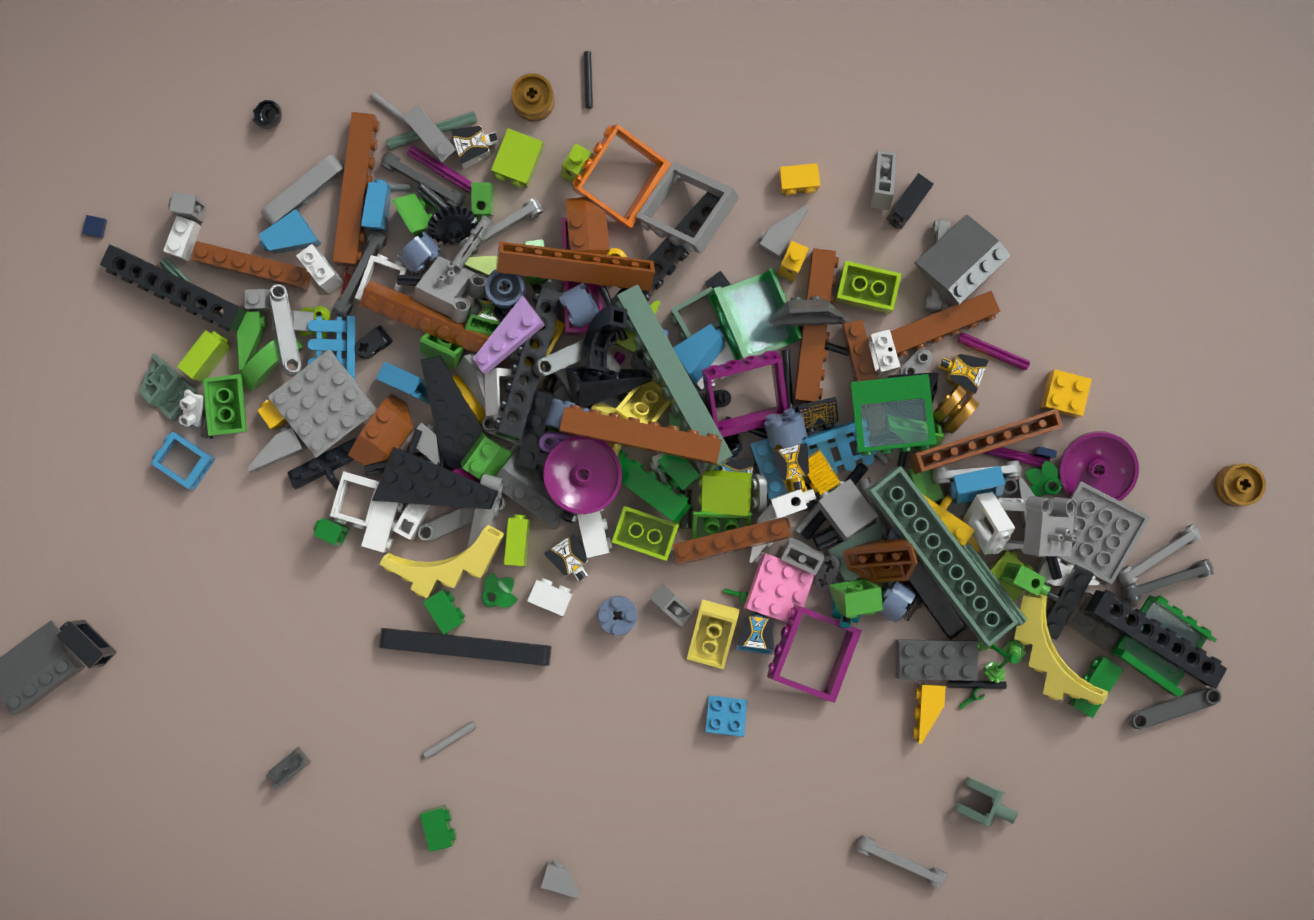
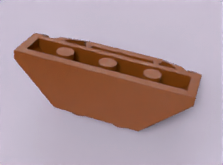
(587, 226)
(383, 432)
(882, 560)

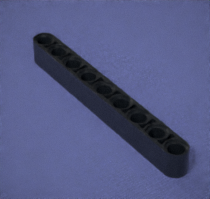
(465, 646)

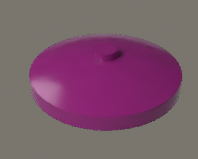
(1101, 462)
(582, 475)

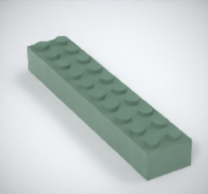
(668, 369)
(942, 556)

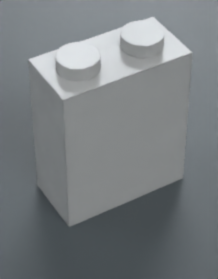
(846, 509)

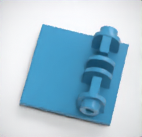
(726, 716)

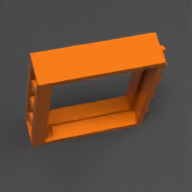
(661, 168)

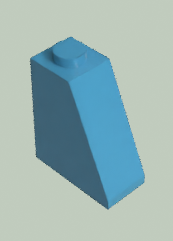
(377, 206)
(288, 235)
(700, 351)
(403, 381)

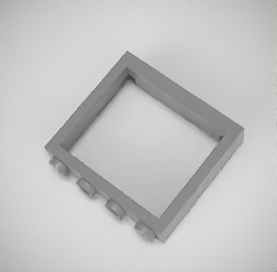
(712, 223)

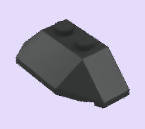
(807, 313)

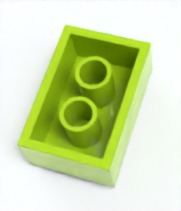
(868, 287)
(645, 533)

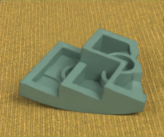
(164, 387)
(871, 533)

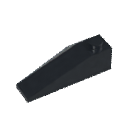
(594, 387)

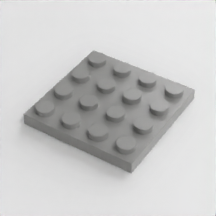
(322, 403)
(1104, 532)

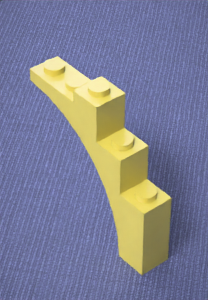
(448, 571)
(1045, 658)

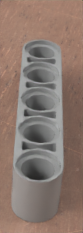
(304, 189)
(486, 517)

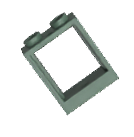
(676, 318)

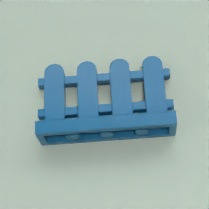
(335, 345)
(842, 441)

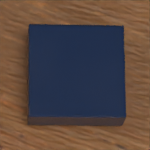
(94, 226)
(1044, 452)

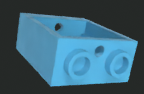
(199, 470)
(968, 485)

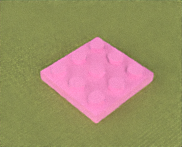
(778, 587)

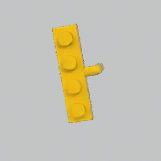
(957, 527)

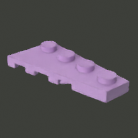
(509, 335)

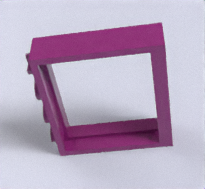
(752, 420)
(841, 664)

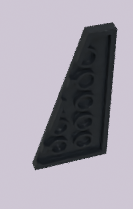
(452, 415)
(423, 482)

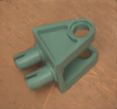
(997, 810)

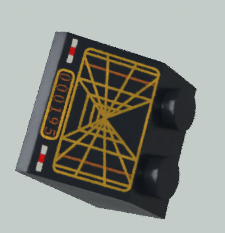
(819, 414)

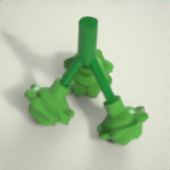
(1014, 653)

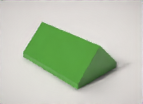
(225, 405)
(712, 523)

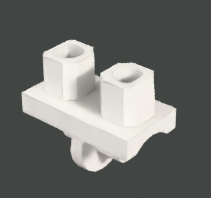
(192, 409)

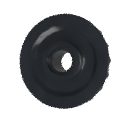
(451, 224)

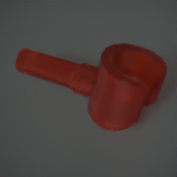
(347, 278)

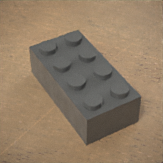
(936, 659)

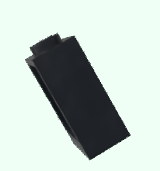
(909, 201)
(86, 643)

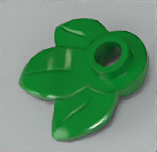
(1042, 477)
(500, 589)

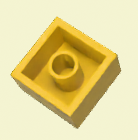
(1066, 393)

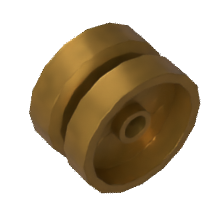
(531, 86)
(957, 411)
(1239, 485)

